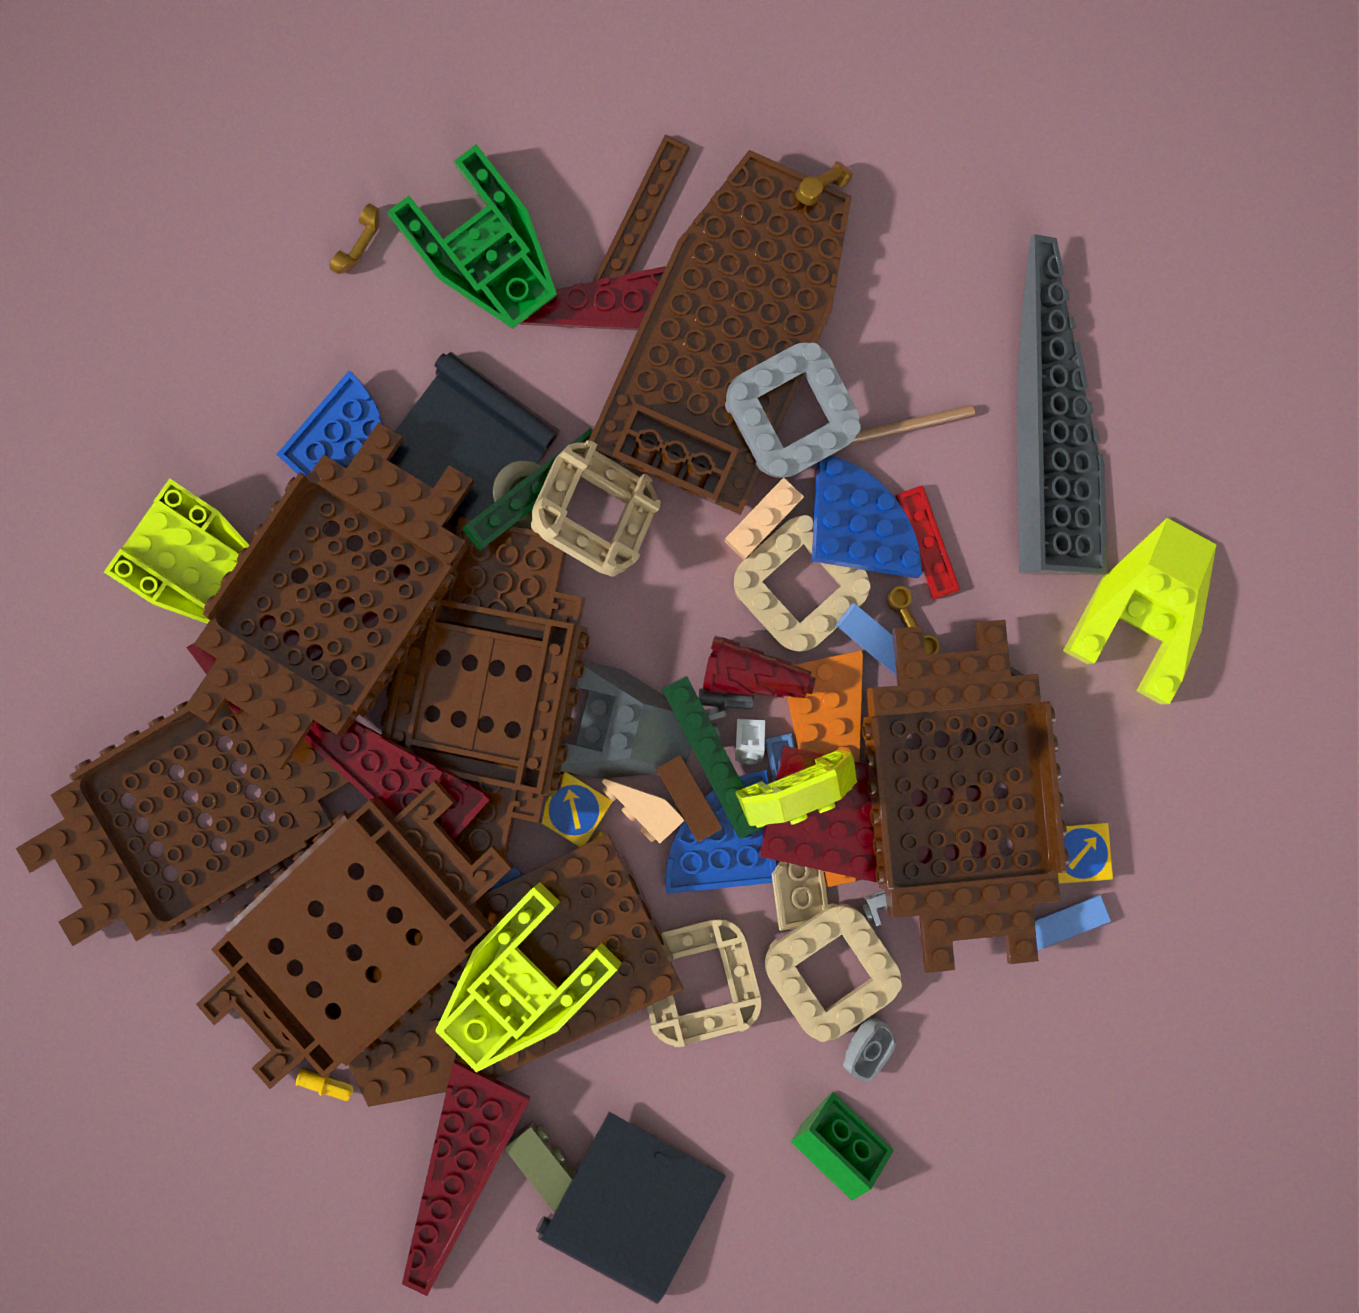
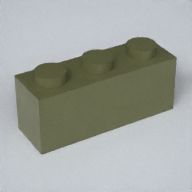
(541, 1163)

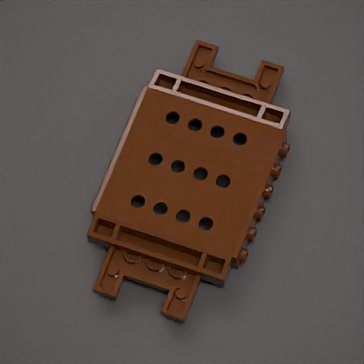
(278, 680)
(111, 860)
(419, 874)
(970, 893)

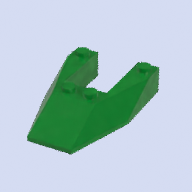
(489, 257)

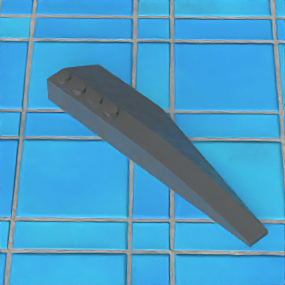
(1056, 444)

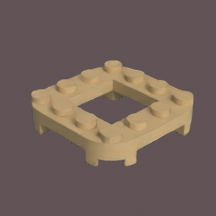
(550, 509)
(771, 612)
(809, 938)
(741, 978)

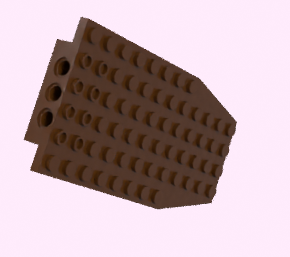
(735, 292)
(595, 907)

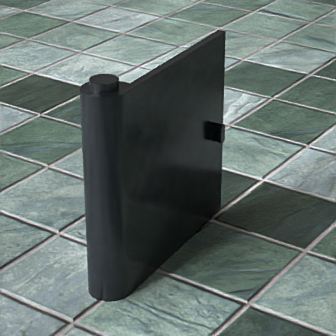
(471, 427)
(632, 1210)

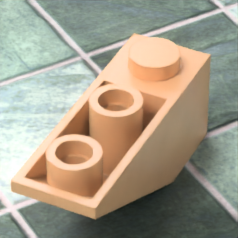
(649, 809)

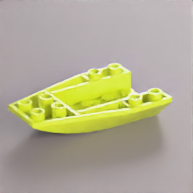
(178, 553)

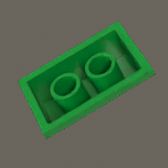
(842, 1147)

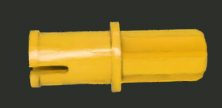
(324, 1085)

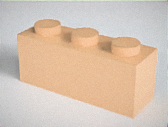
(764, 519)

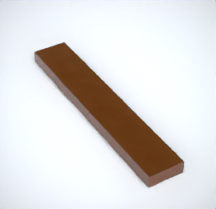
(643, 209)

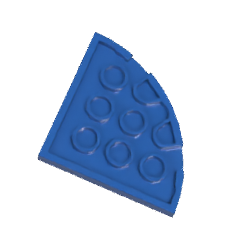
(334, 427)
(861, 522)
(721, 857)

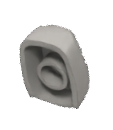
(869, 1049)

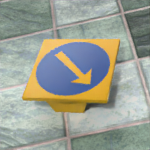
(575, 810)
(1088, 853)

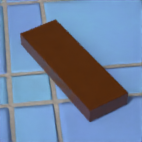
(689, 798)

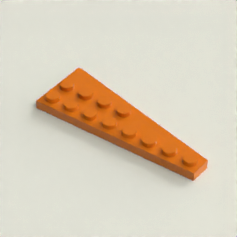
(831, 714)

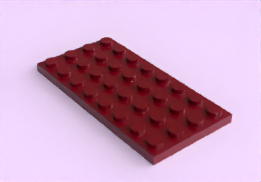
(843, 836)

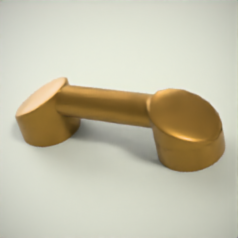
(812, 186)
(344, 262)
(896, 599)

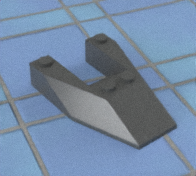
(623, 727)

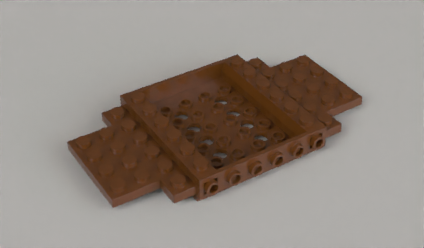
(511, 612)

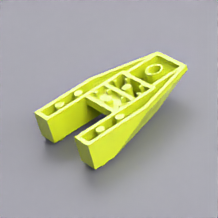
(1159, 591)
(800, 792)
(506, 999)

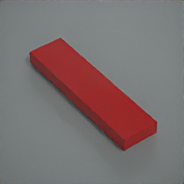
(934, 557)

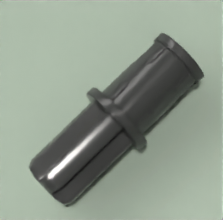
(724, 700)

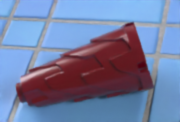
(751, 672)

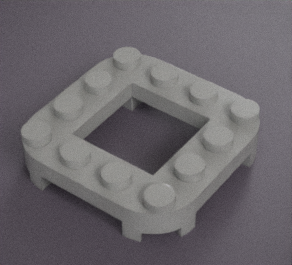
(756, 427)

